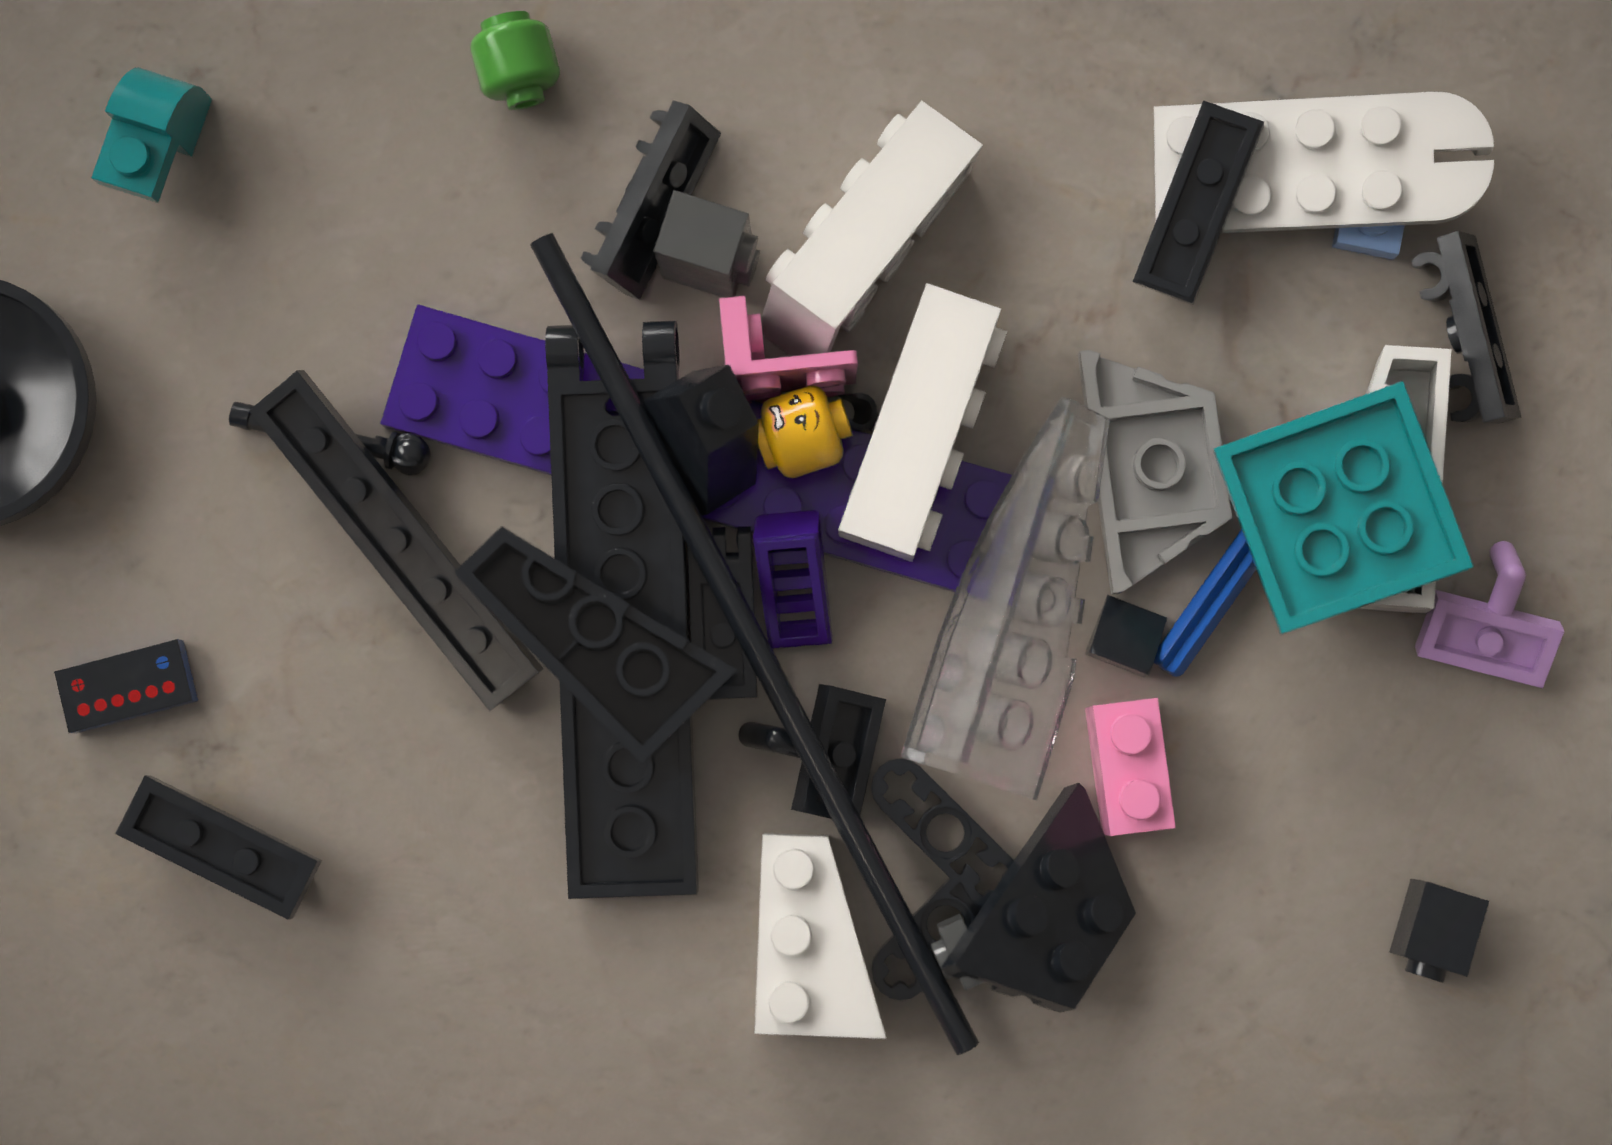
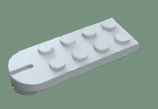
(1345, 160)

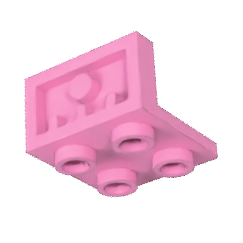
(767, 378)

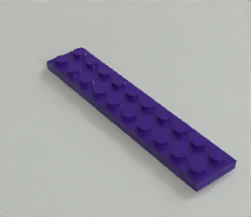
(490, 397)

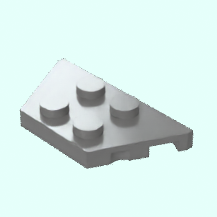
(1158, 466)

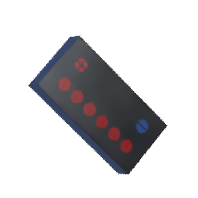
(126, 686)

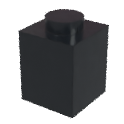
(1438, 930)

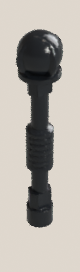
(404, 451)

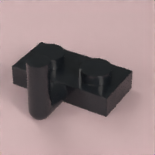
(849, 733)

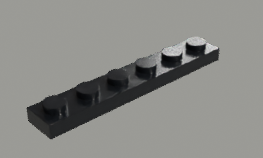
(394, 538)

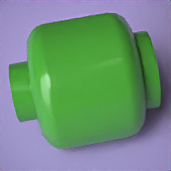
(515, 59)

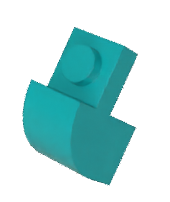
(148, 125)

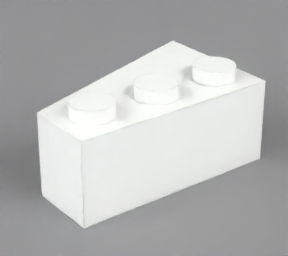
(808, 948)

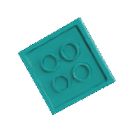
(1342, 508)

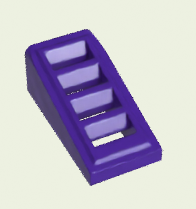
(792, 540)

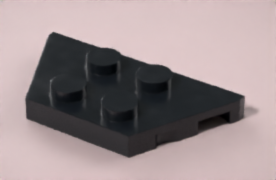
(1050, 913)

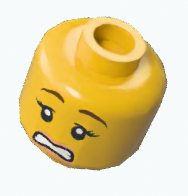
(802, 431)

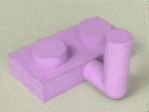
(1492, 634)

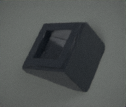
(1126, 636)

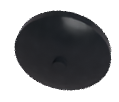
(43, 402)

